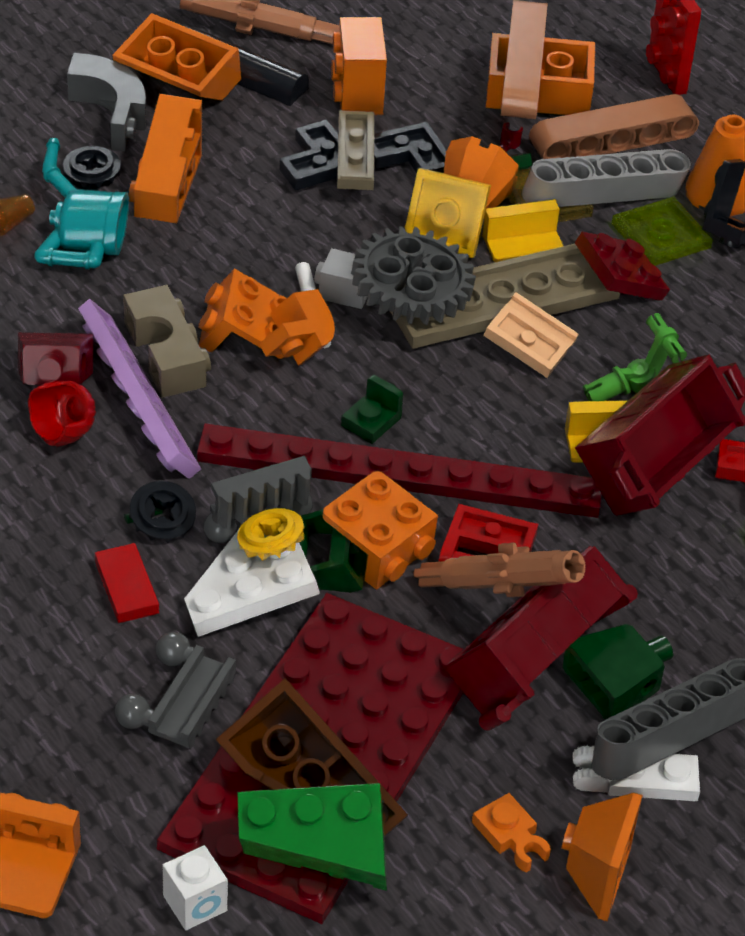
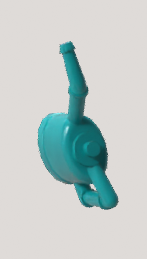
(83, 222)

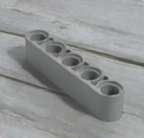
(607, 177)

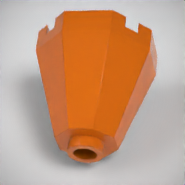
(489, 166)

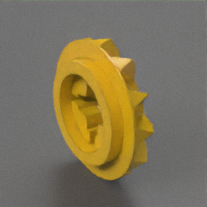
(282, 526)

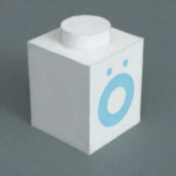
(195, 887)

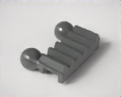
(257, 490)
(188, 698)

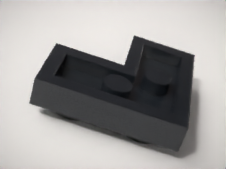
(412, 144)
(317, 161)

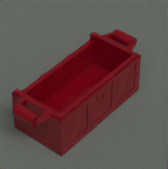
(663, 432)
(531, 635)

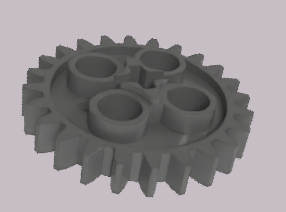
(431, 290)

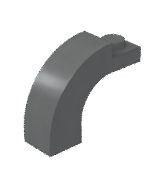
(113, 87)

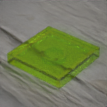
(663, 230)

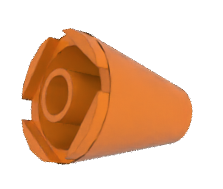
(723, 144)

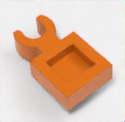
(510, 826)

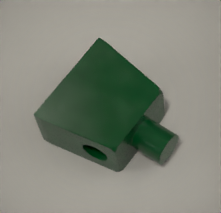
(617, 667)

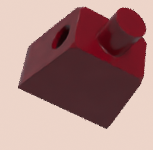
(54, 357)

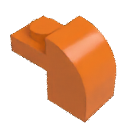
(303, 327)

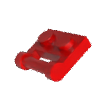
(483, 532)

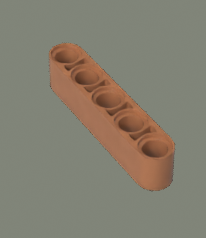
(524, 60)
(615, 128)

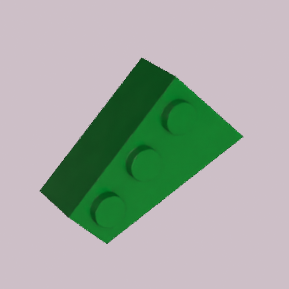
(318, 829)

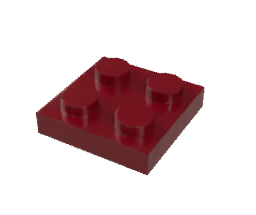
(622, 265)

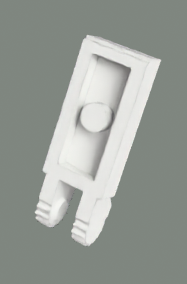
(668, 779)

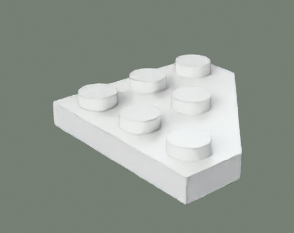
(246, 587)

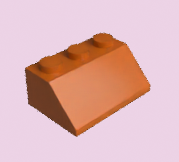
(181, 58)

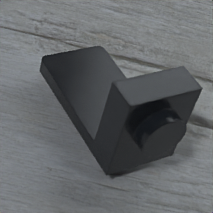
(720, 206)

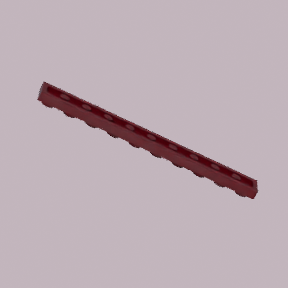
(408, 469)

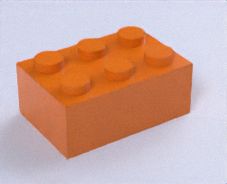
(565, 75)

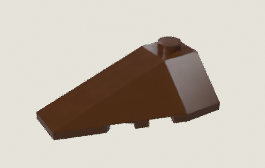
(292, 747)

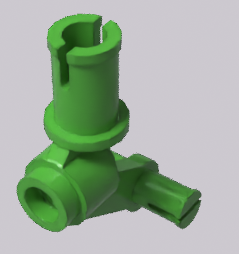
(639, 371)

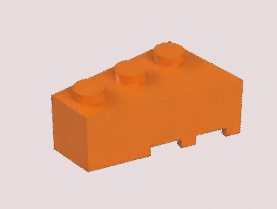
(168, 159)

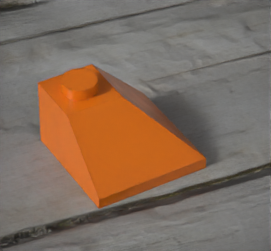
(601, 849)

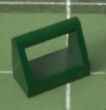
(346, 561)

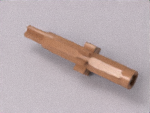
(253, 14)
(504, 571)

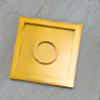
(448, 208)

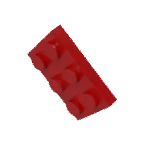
(674, 41)

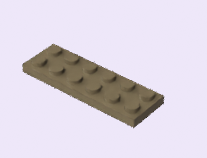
(550, 279)

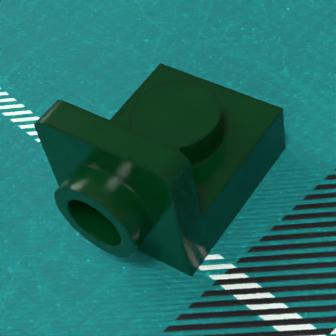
(375, 411)

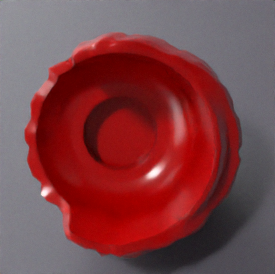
(61, 412)

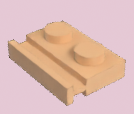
(531, 334)

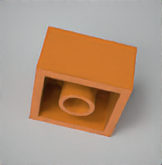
(359, 64)

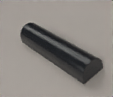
(268, 76)

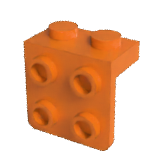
(238, 307)
(385, 525)
(35, 853)

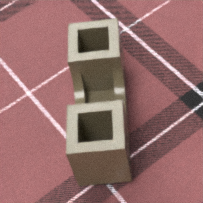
(175, 356)

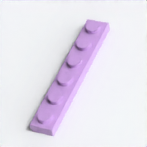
(143, 398)

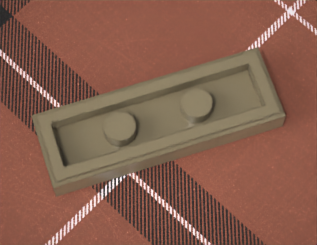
(355, 150)

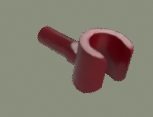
(510, 139)

